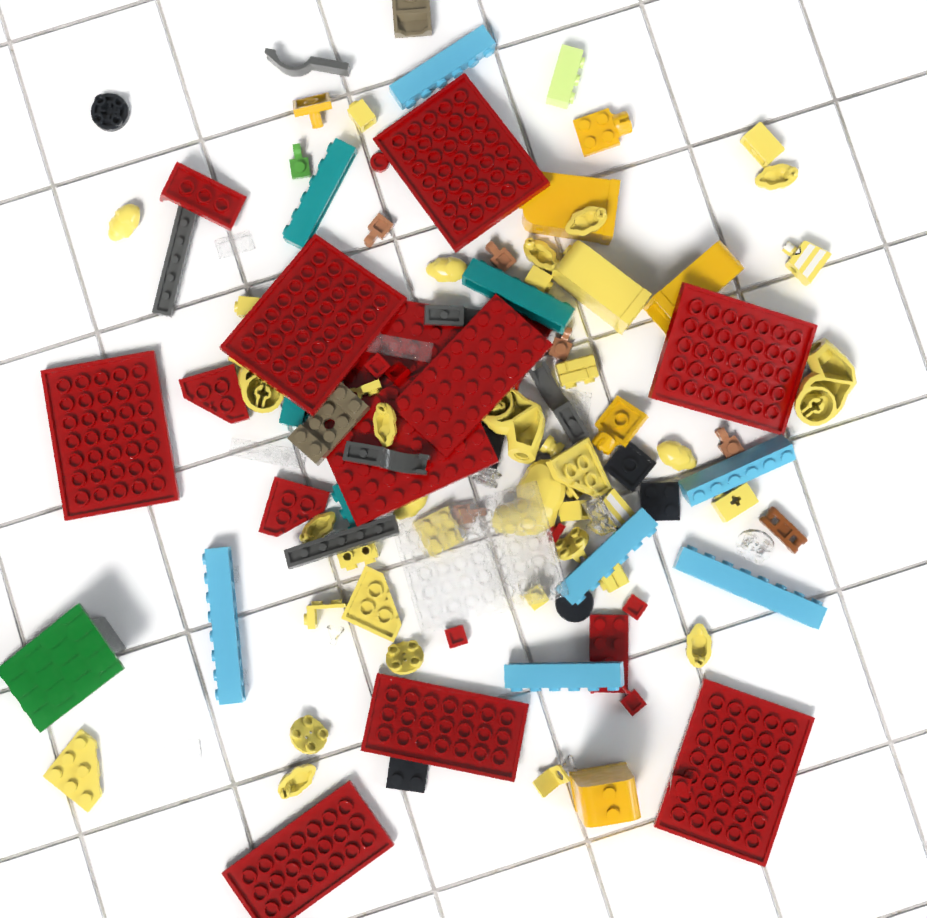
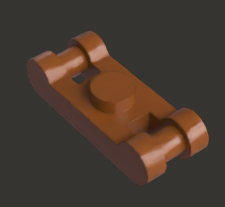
(783, 530)

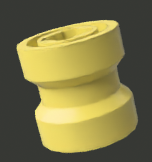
(551, 447)

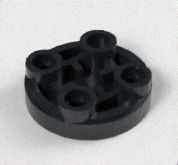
(110, 112)
(575, 613)

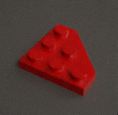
(217, 393)
(291, 506)

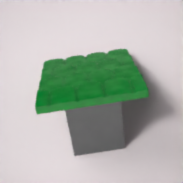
(63, 666)

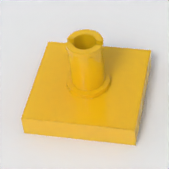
(312, 106)

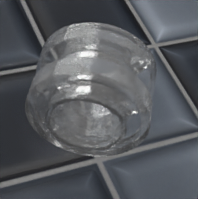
(487, 477)

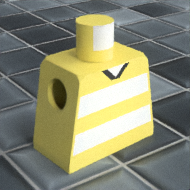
(805, 260)
(617, 507)

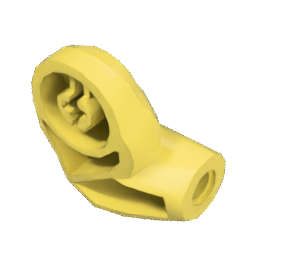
(827, 386)
(257, 393)
(551, 491)

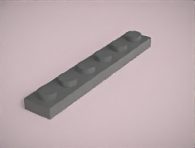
(174, 262)
(342, 542)

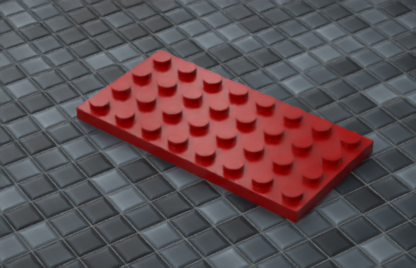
(471, 375)
(445, 727)
(309, 856)

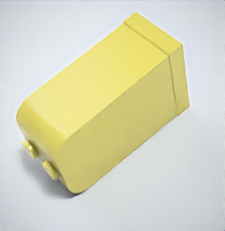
(600, 286)

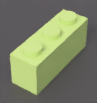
(565, 77)

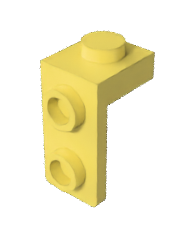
(310, 617)

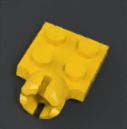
(601, 130)
(618, 425)

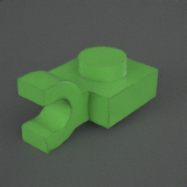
(299, 166)

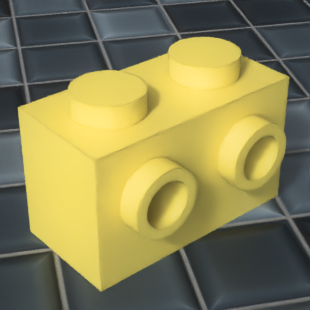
(353, 557)

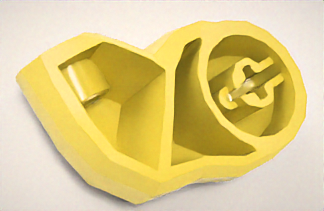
(521, 423)

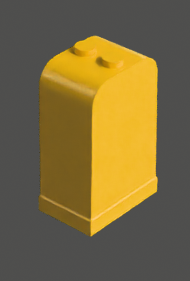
(566, 195)
(709, 271)
(605, 795)

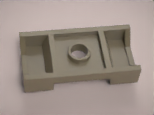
(411, 18)
(315, 439)

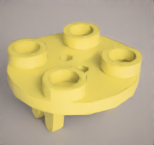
(573, 545)
(396, 659)
(301, 728)

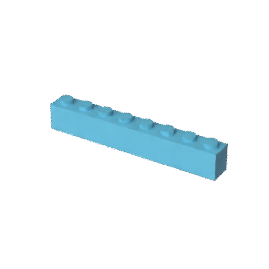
(750, 588)
(225, 625)

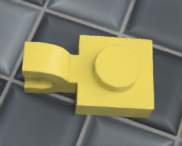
(370, 388)

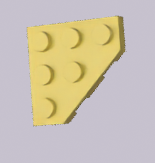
(580, 469)
(373, 606)
(78, 771)

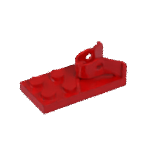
(203, 196)
(609, 643)

